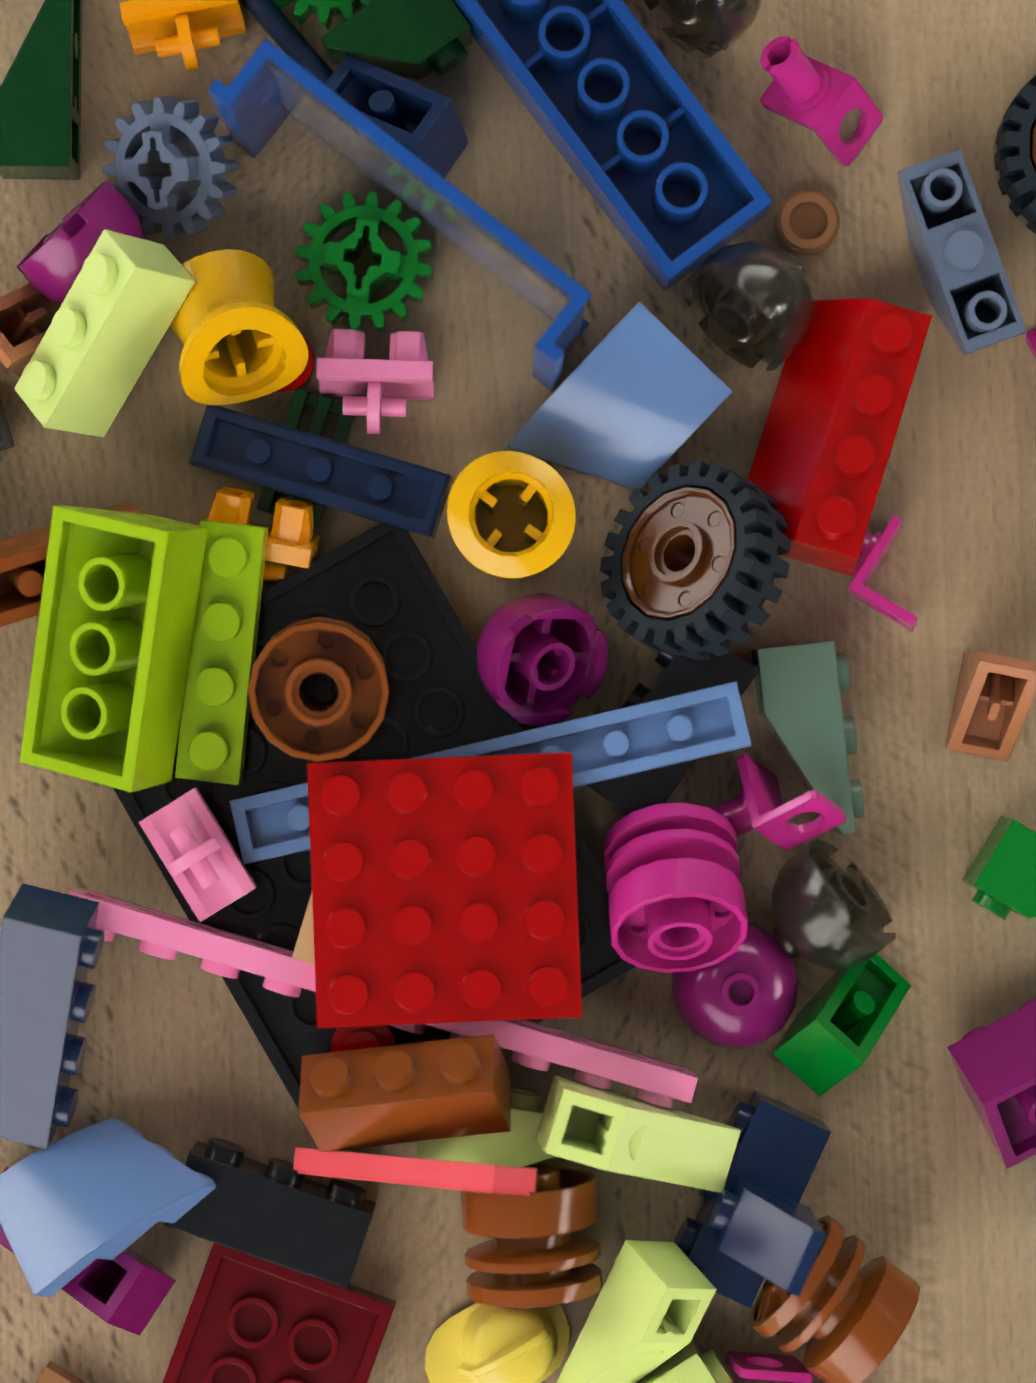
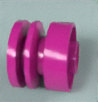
(674, 888)

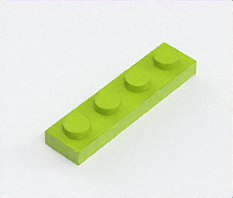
(222, 655)

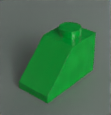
(1006, 870)
(842, 1023)

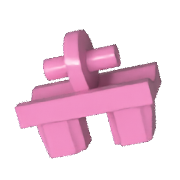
(375, 385)
(198, 854)

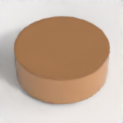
(807, 223)

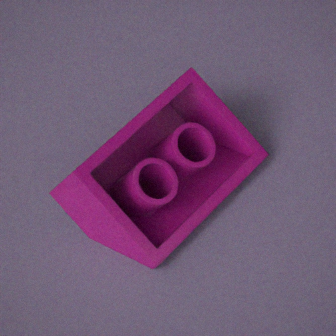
(1000, 1079)

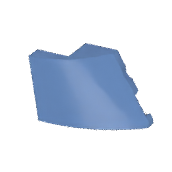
(625, 405)
(91, 1200)

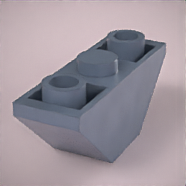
(958, 254)

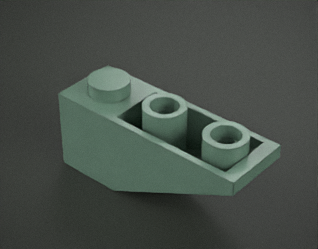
(803, 710)

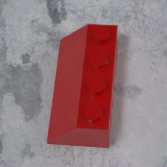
(838, 425)

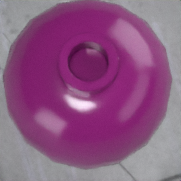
(60, 255)
(540, 657)
(742, 996)

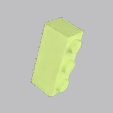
(104, 334)

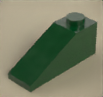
(44, 98)

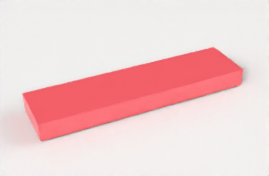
(416, 1171)

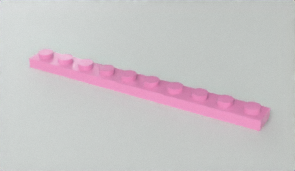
(531, 1042)

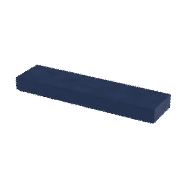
(321, 470)

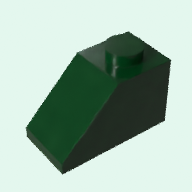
(403, 37)

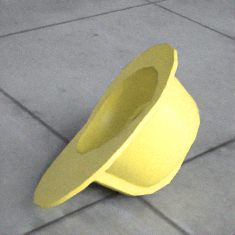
(498, 1345)

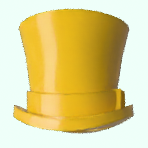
(233, 333)
(511, 514)

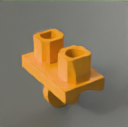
(181, 26)
(289, 537)

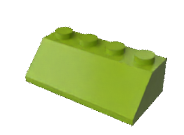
(113, 646)

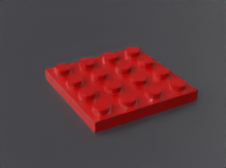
(444, 890)

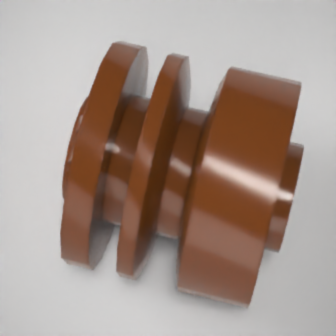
(312, 727)
(532, 1252)
(842, 1309)

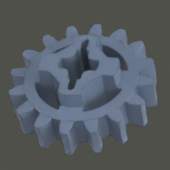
(171, 134)

